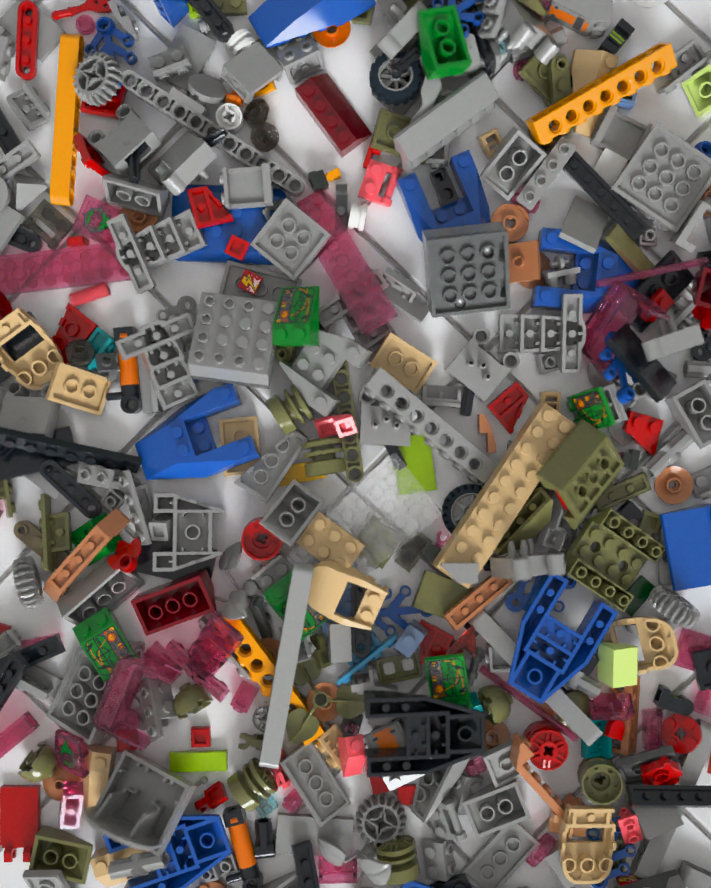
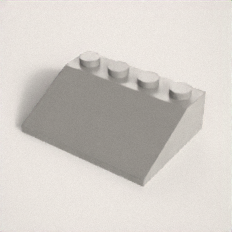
(79, 699)

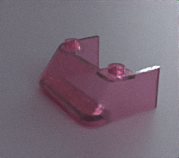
(617, 307)
(114, 710)

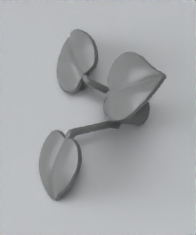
(597, 379)
(238, 601)
(376, 871)

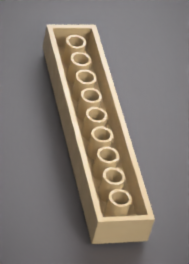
(505, 490)

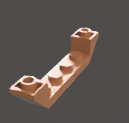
(112, 525)
(519, 756)

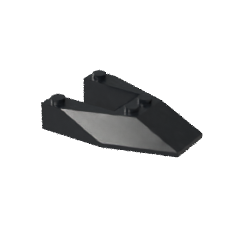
(435, 734)

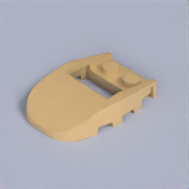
(36, 365)
(327, 589)
(656, 639)
(587, 860)

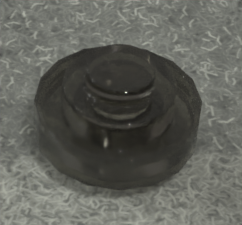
(256, 112)
(264, 136)
(80, 352)

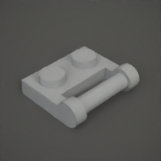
(446, 822)

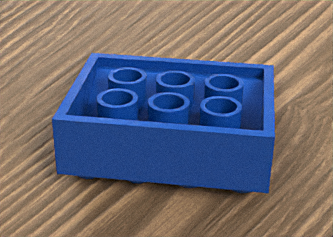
(688, 546)

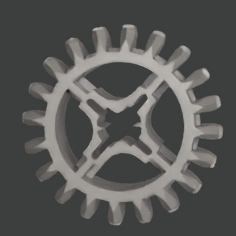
(97, 78)
(27, 582)
(674, 606)
(395, 825)

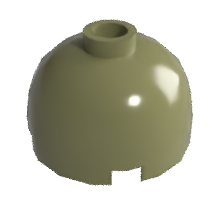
(191, 700)
(496, 703)
(39, 764)

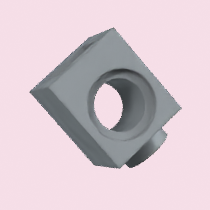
(161, 527)

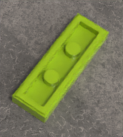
(198, 761)

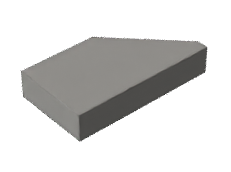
(462, 571)

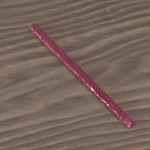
(652, 272)
(528, 703)

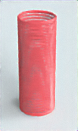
(96, 291)

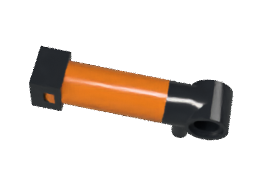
(128, 376)
(235, 821)

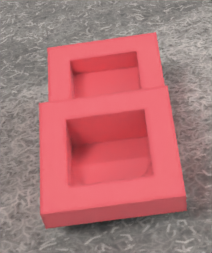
(335, 424)

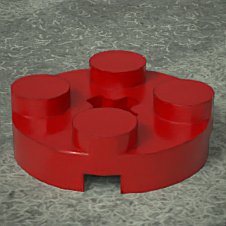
(689, 741)
(661, 772)

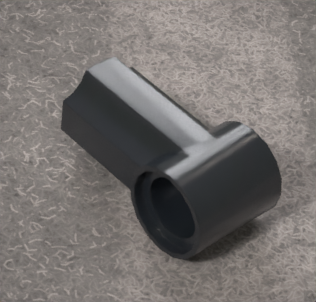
(264, 841)

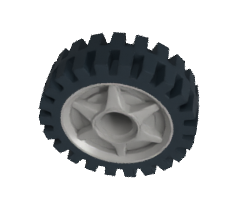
(457, 503)

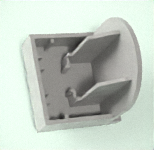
(140, 803)

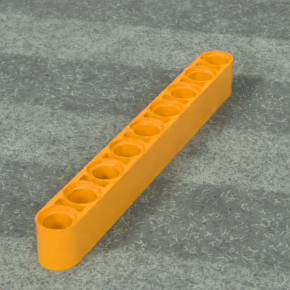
(66, 121)

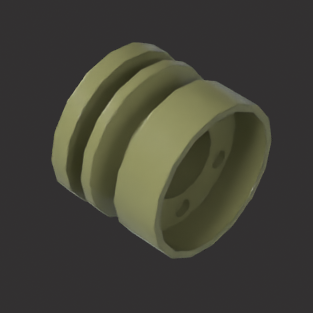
(289, 410)
(323, 457)
(252, 785)
(607, 787)
(402, 859)

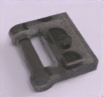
(53, 220)

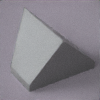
(25, 190)

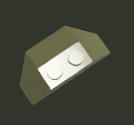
(530, 520)

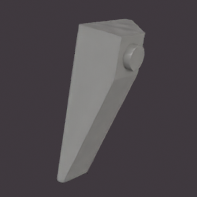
(434, 788)

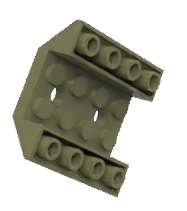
(579, 464)
(616, 542)

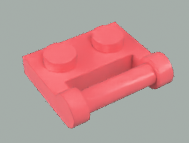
(373, 182)

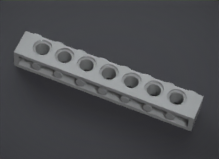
(483, 465)

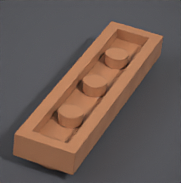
(476, 601)

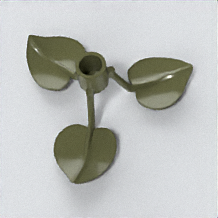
(303, 725)

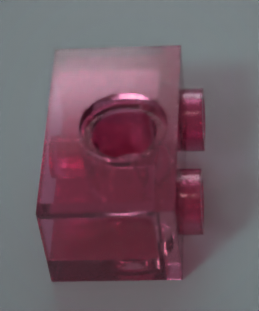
(71, 804)

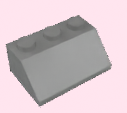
(136, 196)

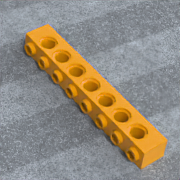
(664, 61)
(256, 672)

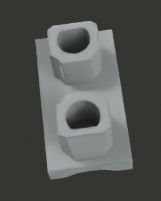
(568, 272)
(683, 312)

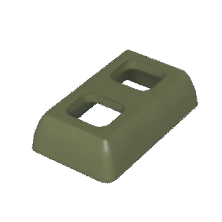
(400, 674)

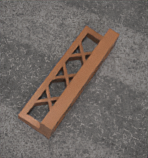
(629, 740)

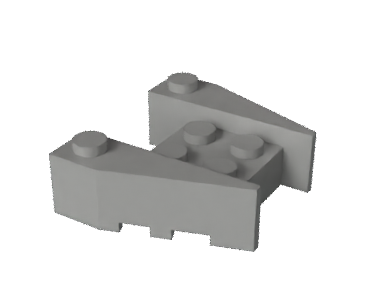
(318, 366)
(190, 532)

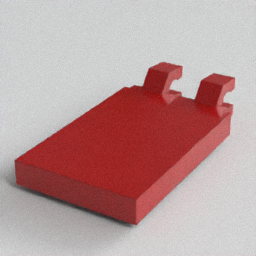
(19, 819)

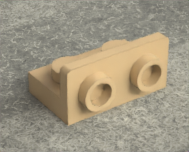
(328, 744)

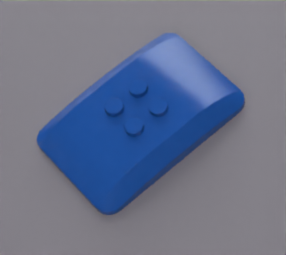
(246, 225)

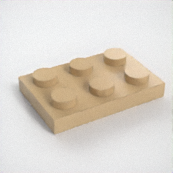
(403, 362)
(78, 388)
(235, 429)
(330, 541)

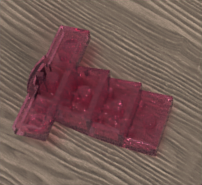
(208, 654)

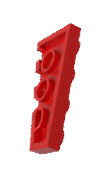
(73, 326)

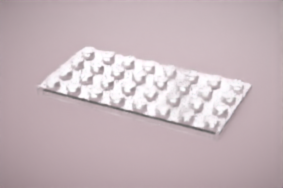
(380, 511)

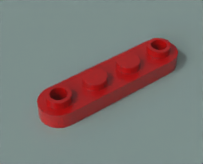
(27, 40)

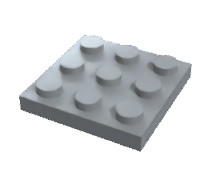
(290, 239)

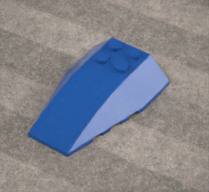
(282, 20)

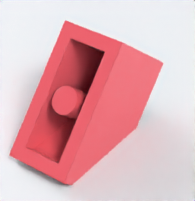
(351, 754)

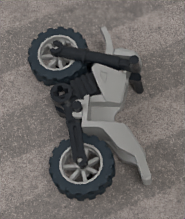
(483, 53)

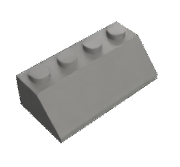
(98, 590)

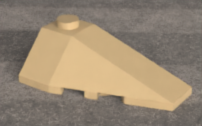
(584, 69)
(101, 766)
(101, 859)

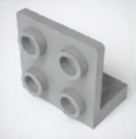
(300, 58)

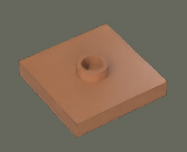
(524, 261)

